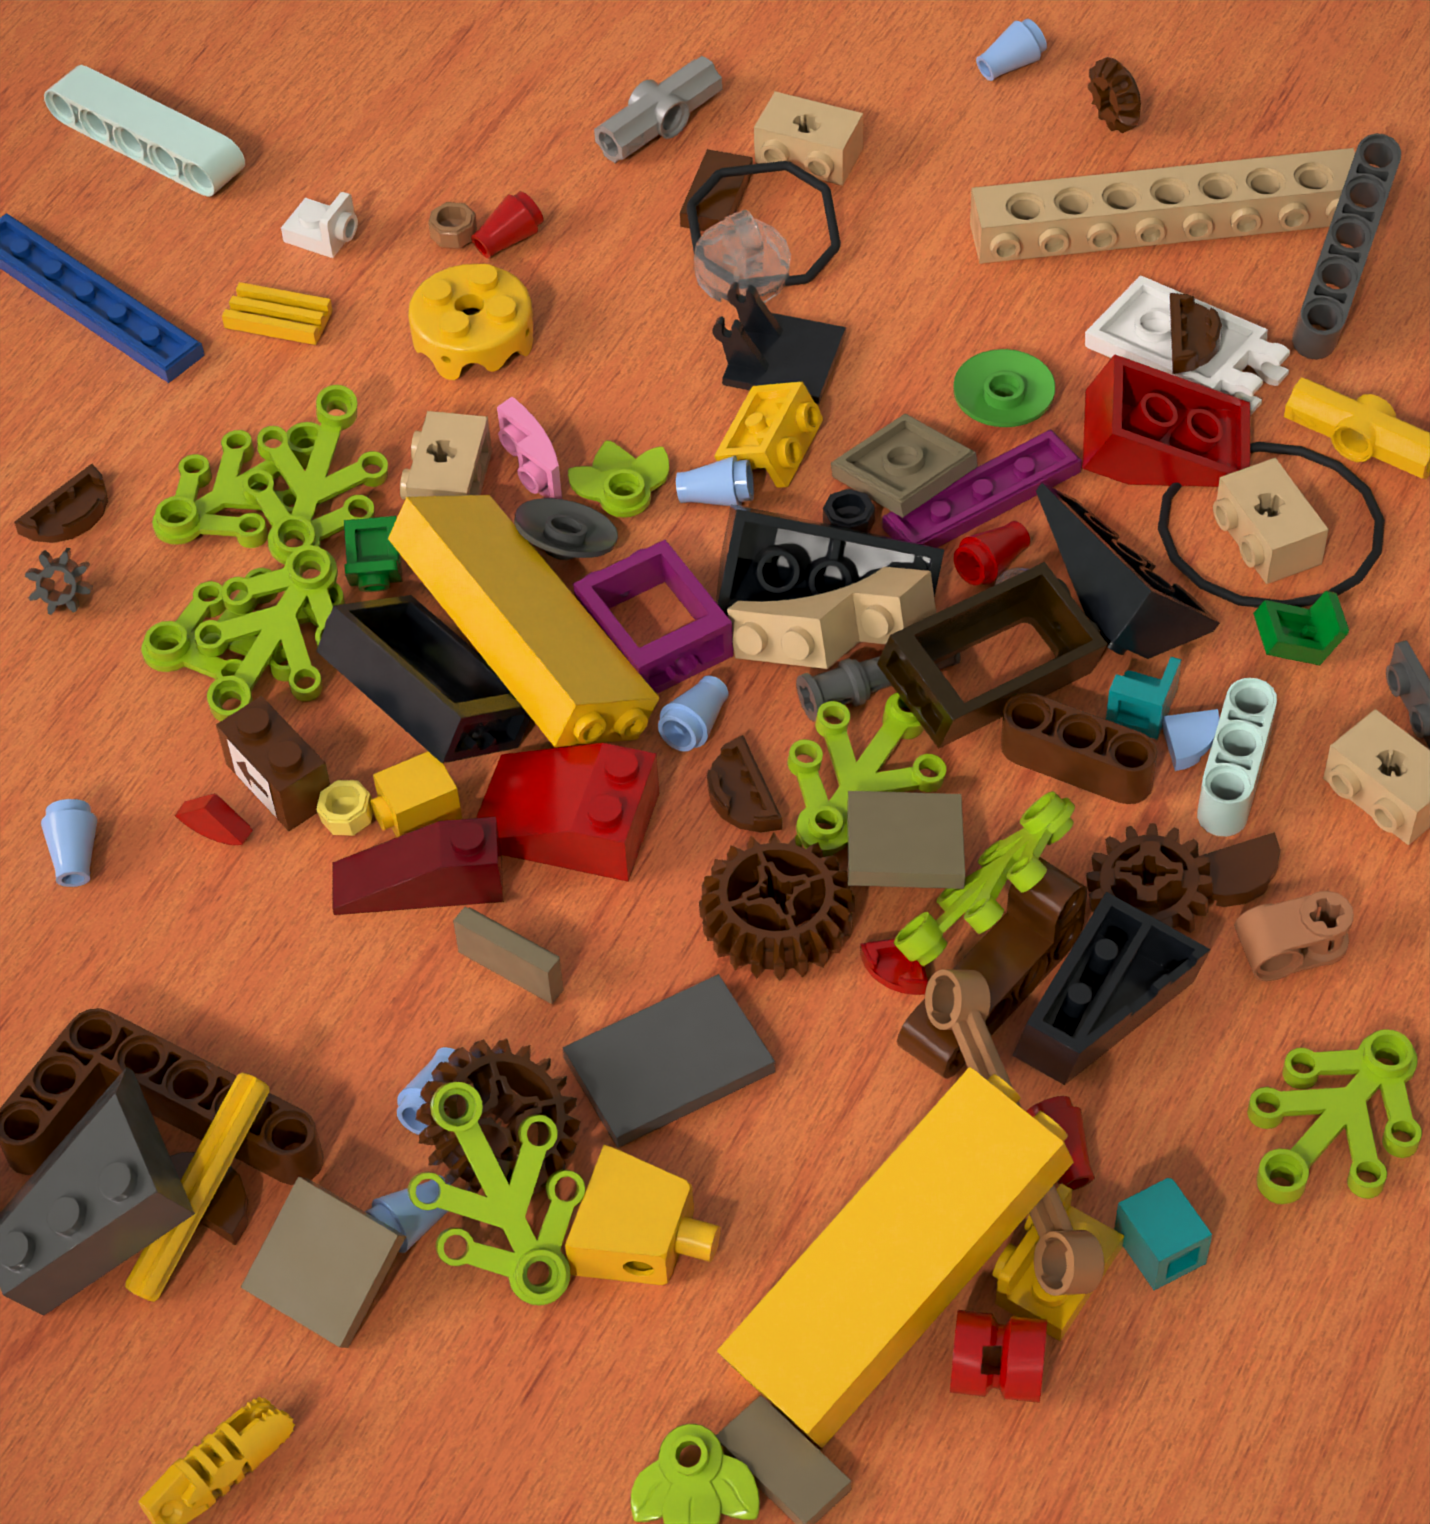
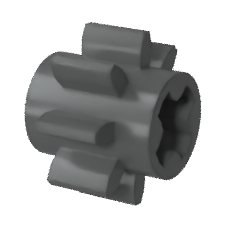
(72, 576)

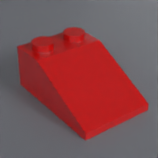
(1162, 428)
(574, 806)

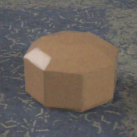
(452, 225)

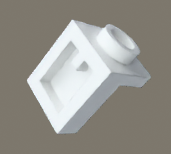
(321, 226)

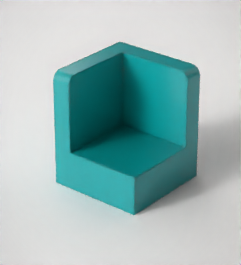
(1143, 700)
(1163, 1233)

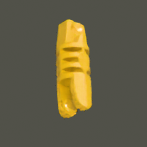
(217, 1463)

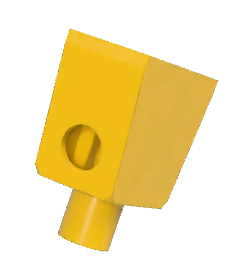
(636, 1223)

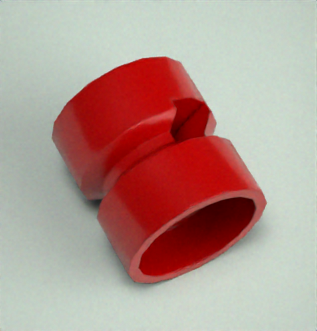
(1021, 1357)

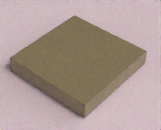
(904, 465)
(905, 840)
(323, 1262)

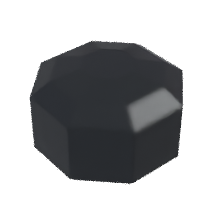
(849, 510)

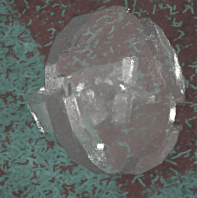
(744, 253)

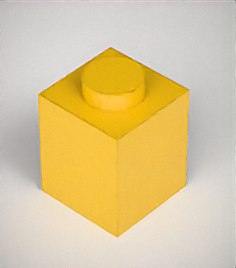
(415, 795)

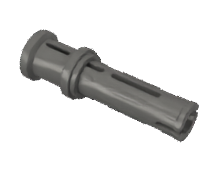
(847, 684)

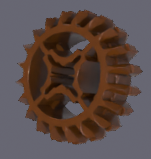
(786, 890)
(495, 1077)

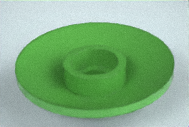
(1004, 388)

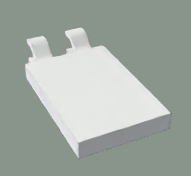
(1141, 331)

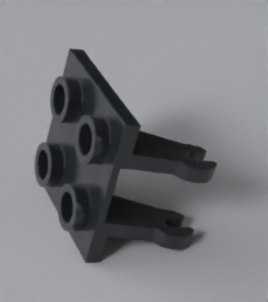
(776, 347)

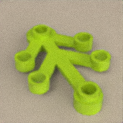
(313, 485)
(185, 518)
(273, 625)
(173, 645)
(854, 775)
(1010, 859)
(1339, 1110)
(504, 1202)

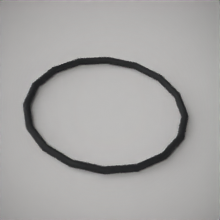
(1301, 601)

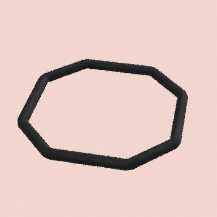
(772, 167)

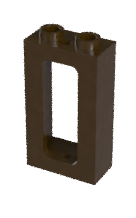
(1028, 598)

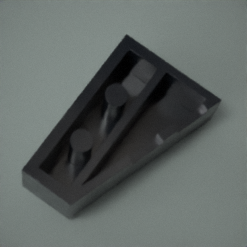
(1106, 988)

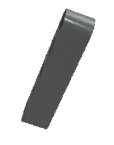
(1345, 265)

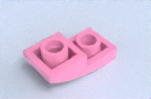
(536, 456)

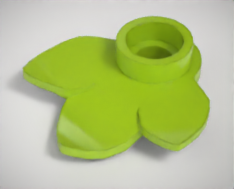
(620, 480)
(697, 1492)

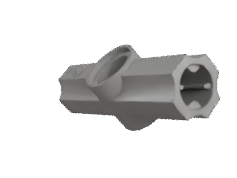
(658, 109)

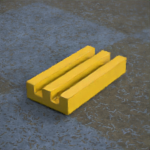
(280, 308)

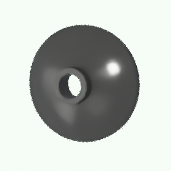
(565, 528)

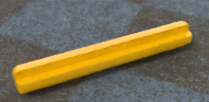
(200, 1183)

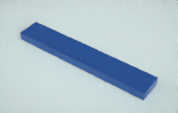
(95, 302)

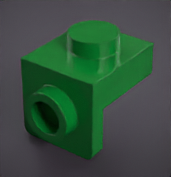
(370, 555)
(1302, 632)

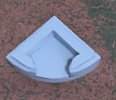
(1189, 736)

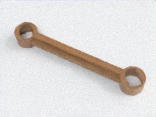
(1063, 1258)

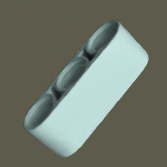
(1236, 757)

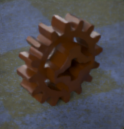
(1175, 869)

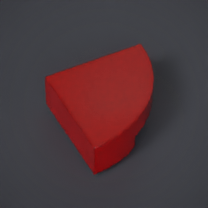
(214, 820)
(892, 968)

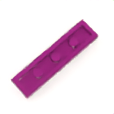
(987, 492)

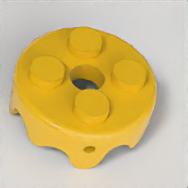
(484, 338)

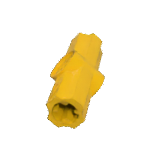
(1360, 427)

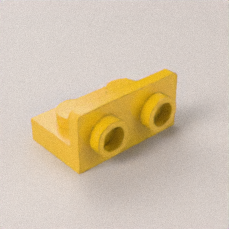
(773, 430)
(1017, 1282)

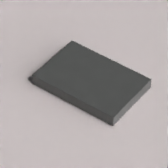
(668, 1060)

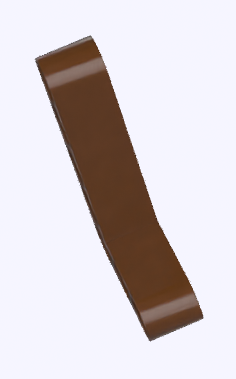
(175, 1076)

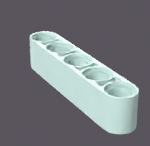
(145, 130)

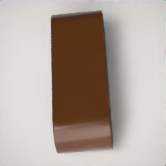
(1078, 748)

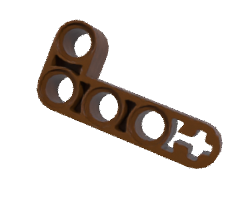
(1013, 960)

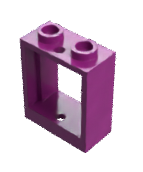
(696, 645)

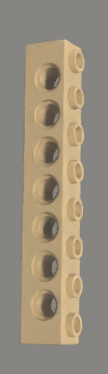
(1158, 206)

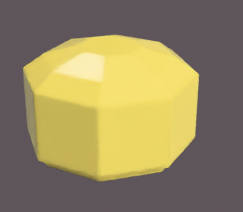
(345, 807)

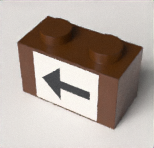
(273, 762)

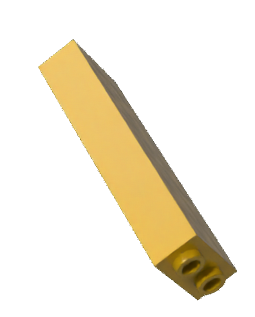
(523, 620)
(898, 1254)

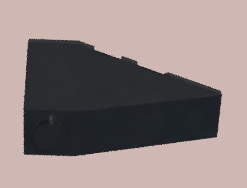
(795, 558)
(1118, 586)

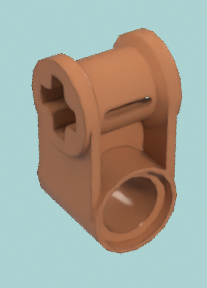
(1291, 938)

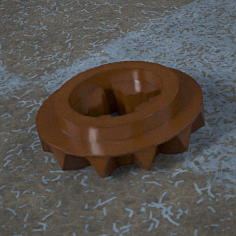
(1115, 94)

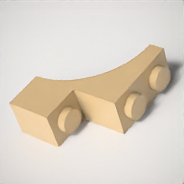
(827, 625)

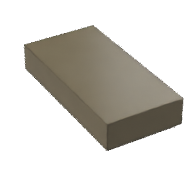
(508, 954)
(784, 1463)

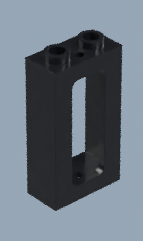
(423, 677)

